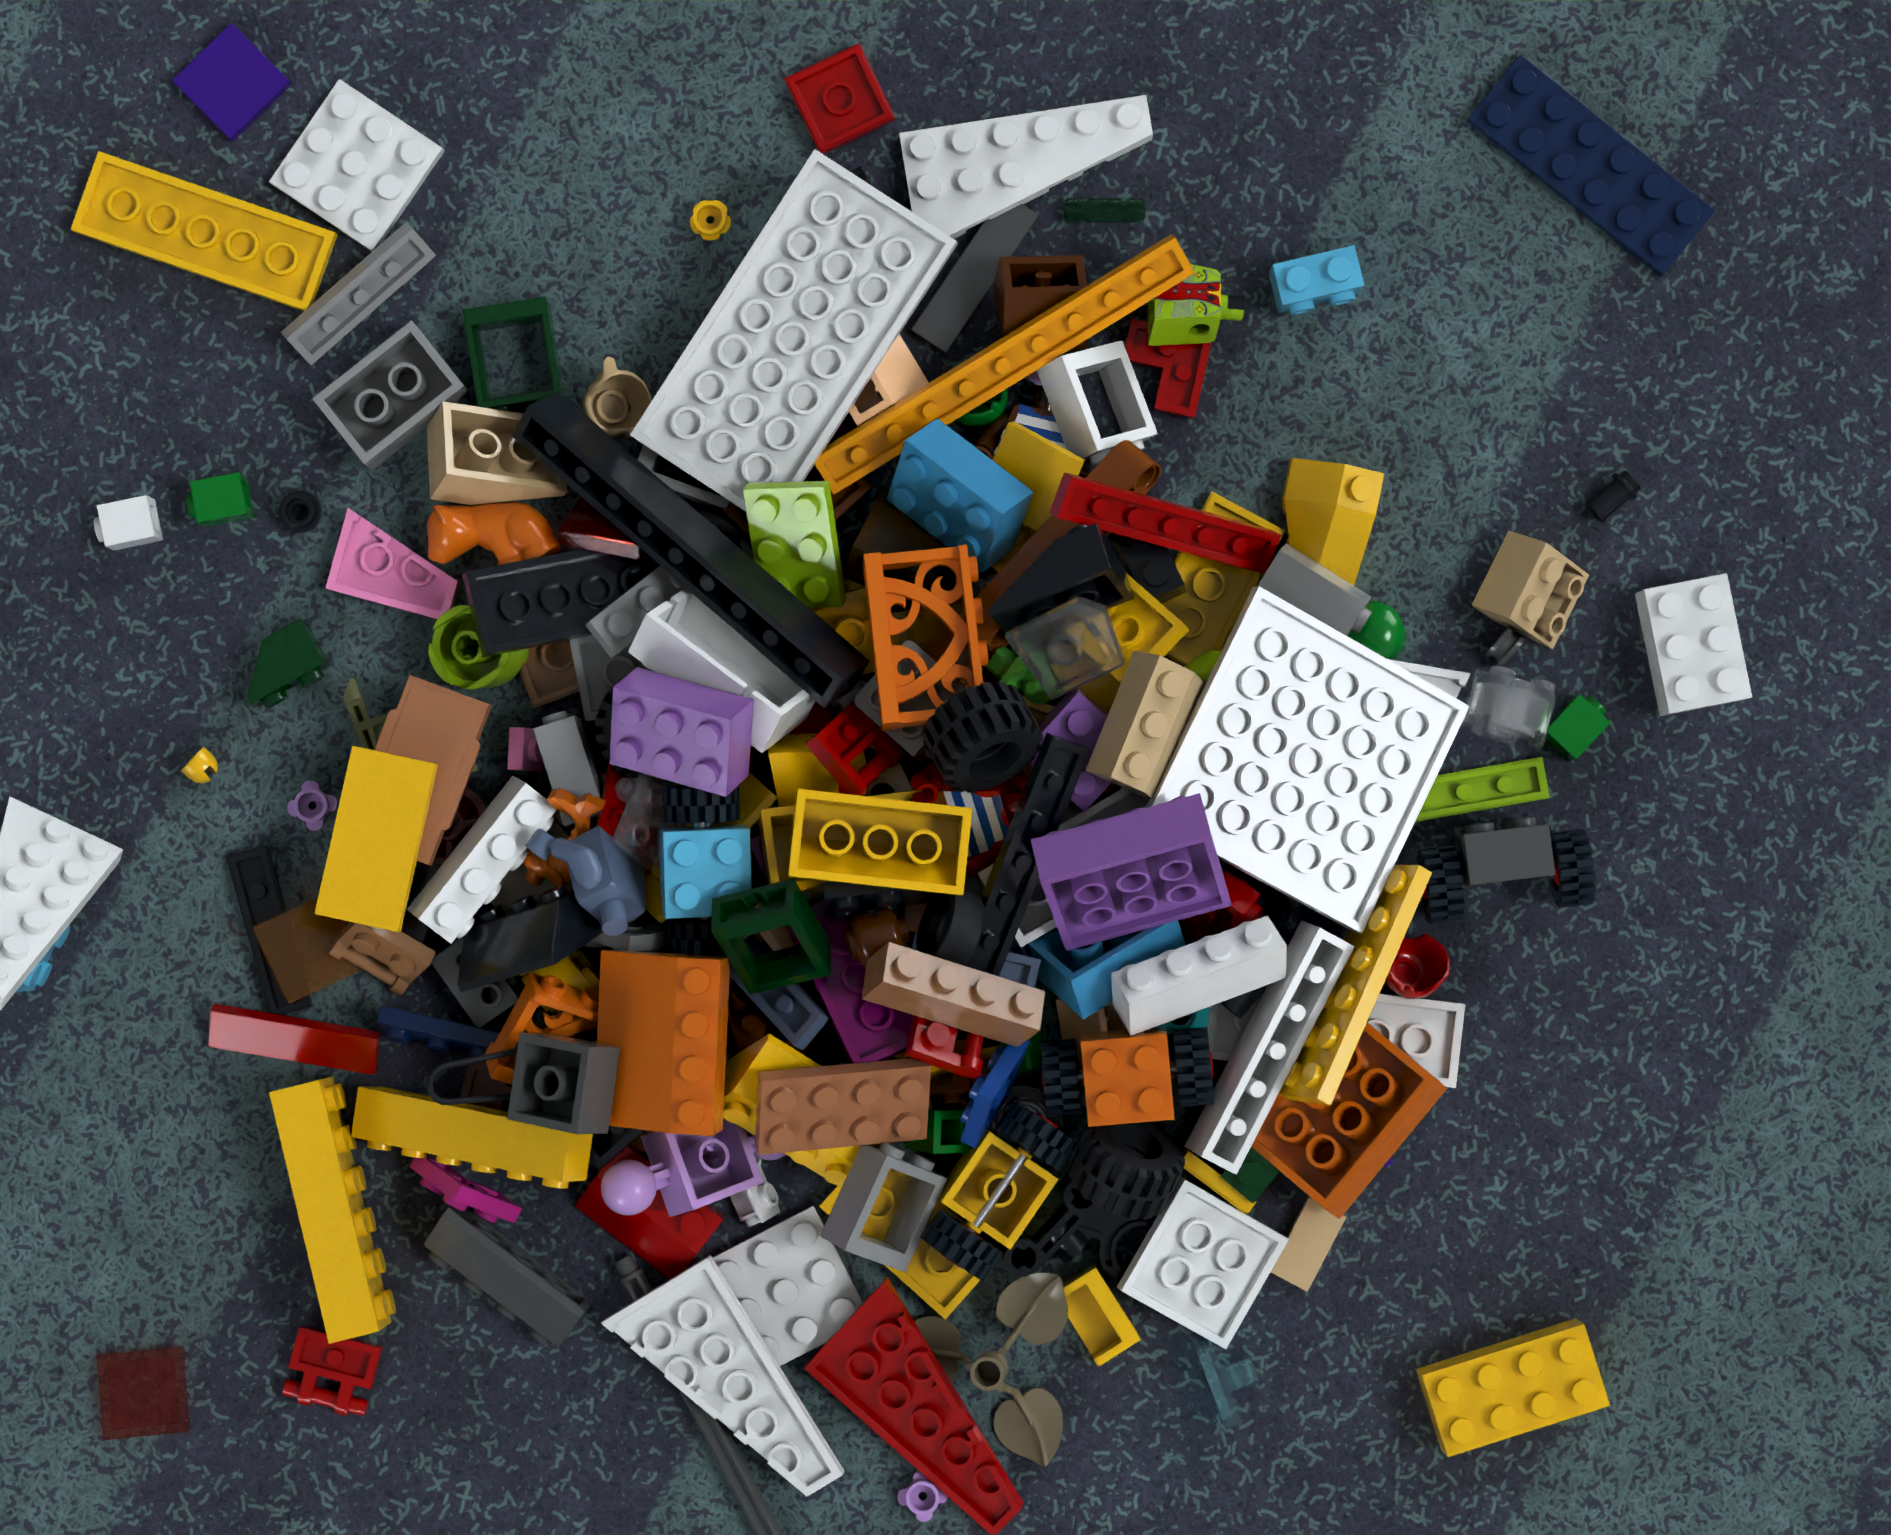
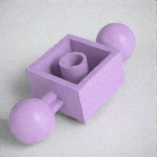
(686, 1171)

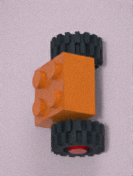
(1127, 1075)

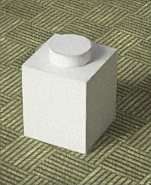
(128, 523)

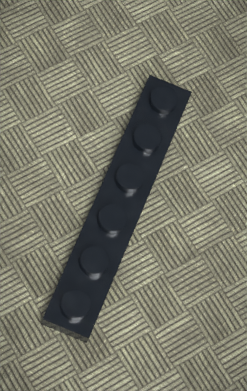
(1015, 867)

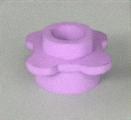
(300, 805)
(910, 1497)

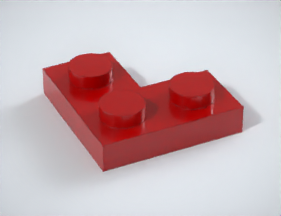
(1181, 367)

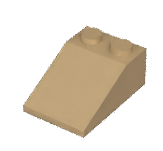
(480, 461)

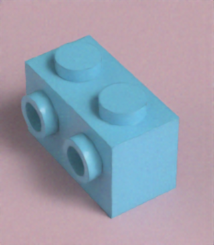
(1316, 279)

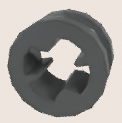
(1504, 646)

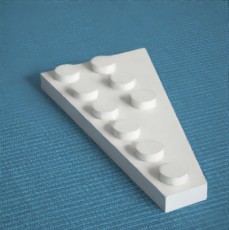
(719, 1360)

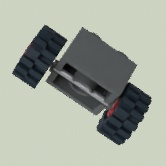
(1506, 855)

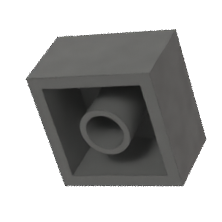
(563, 1083)

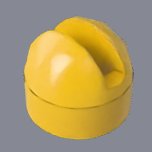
(198, 764)

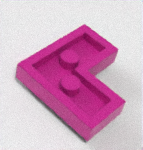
(462, 1192)

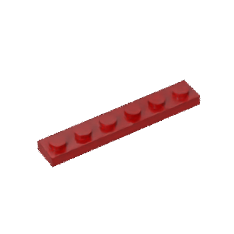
(1164, 523)

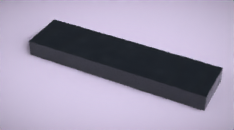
(260, 901)

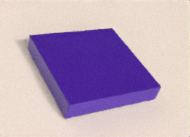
(232, 82)

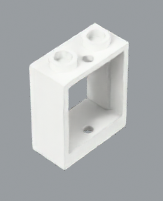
(1073, 411)

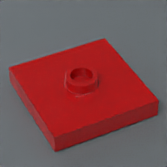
(839, 99)

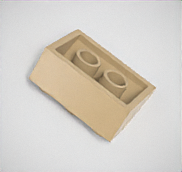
(1145, 723)

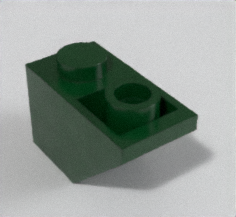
(283, 662)

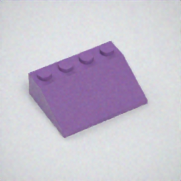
(1131, 871)

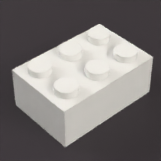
(1693, 644)

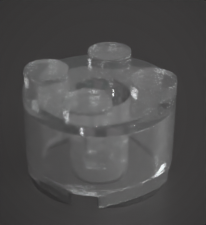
(1510, 707)

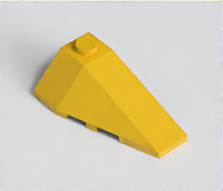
(1331, 512)

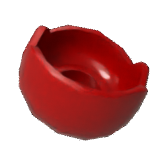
(1418, 967)

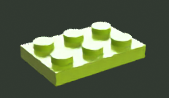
(797, 539)

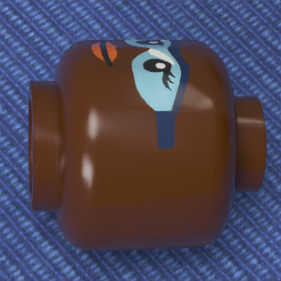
(873, 930)

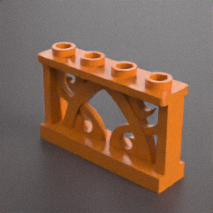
(886, 592)
(576, 1015)

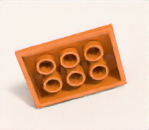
(671, 1038)
(1344, 1145)

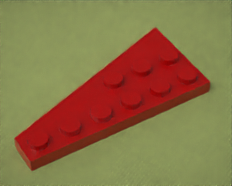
(899, 1389)

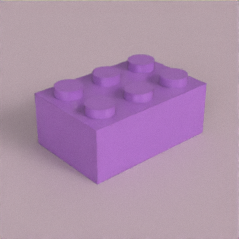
(681, 731)

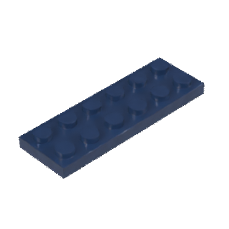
(1590, 165)

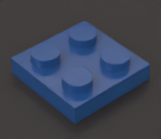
(991, 1091)

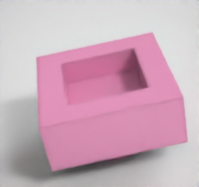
(524, 750)

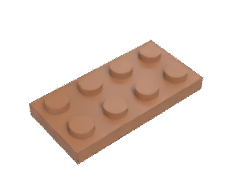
(842, 1105)

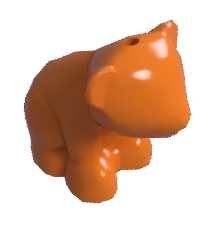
(506, 528)

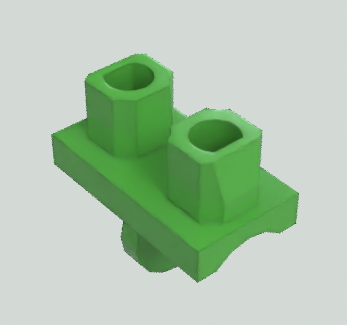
(1009, 668)

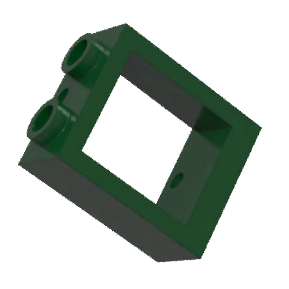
(508, 315)
(781, 906)

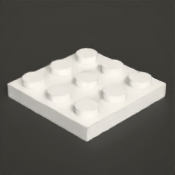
(356, 166)
(1203, 1263)
(791, 1284)

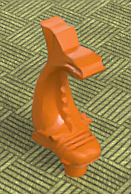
(579, 810)

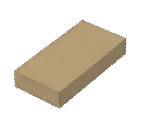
(1307, 1244)

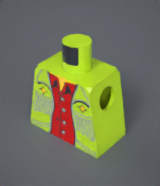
(1192, 310)

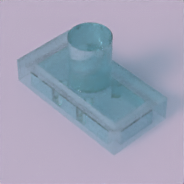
(1225, 1380)

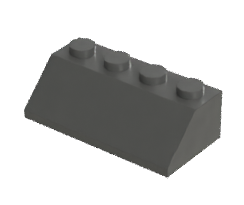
(507, 1274)

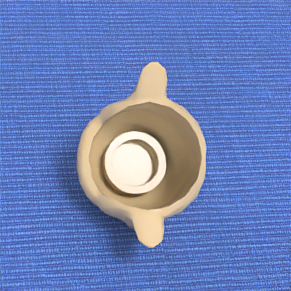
(609, 397)

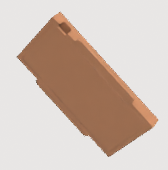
(438, 729)

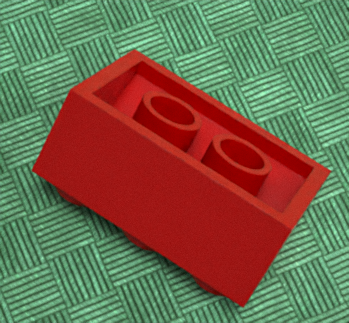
(658, 1239)

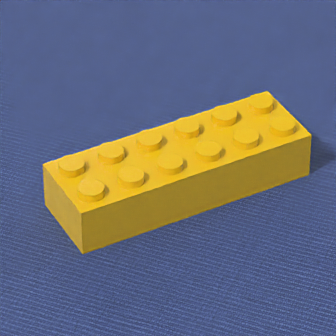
(332, 1209)

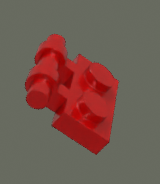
(346, 1361)

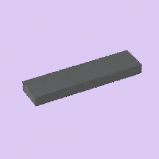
(972, 277)

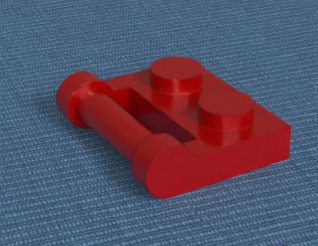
(844, 740)
(935, 1044)

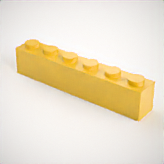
(469, 1134)

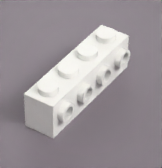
(482, 860)
(1199, 975)

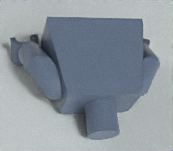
(601, 874)

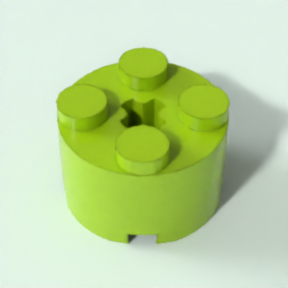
(456, 657)

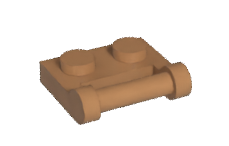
(383, 953)

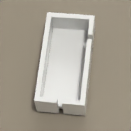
(698, 646)

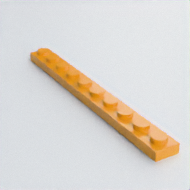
(1006, 361)

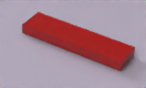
(294, 1039)

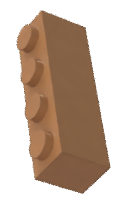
(953, 994)

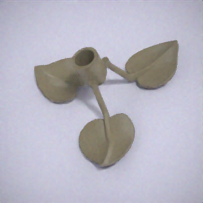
(1039, 1312)

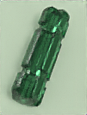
(1105, 210)

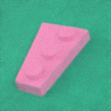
(386, 572)

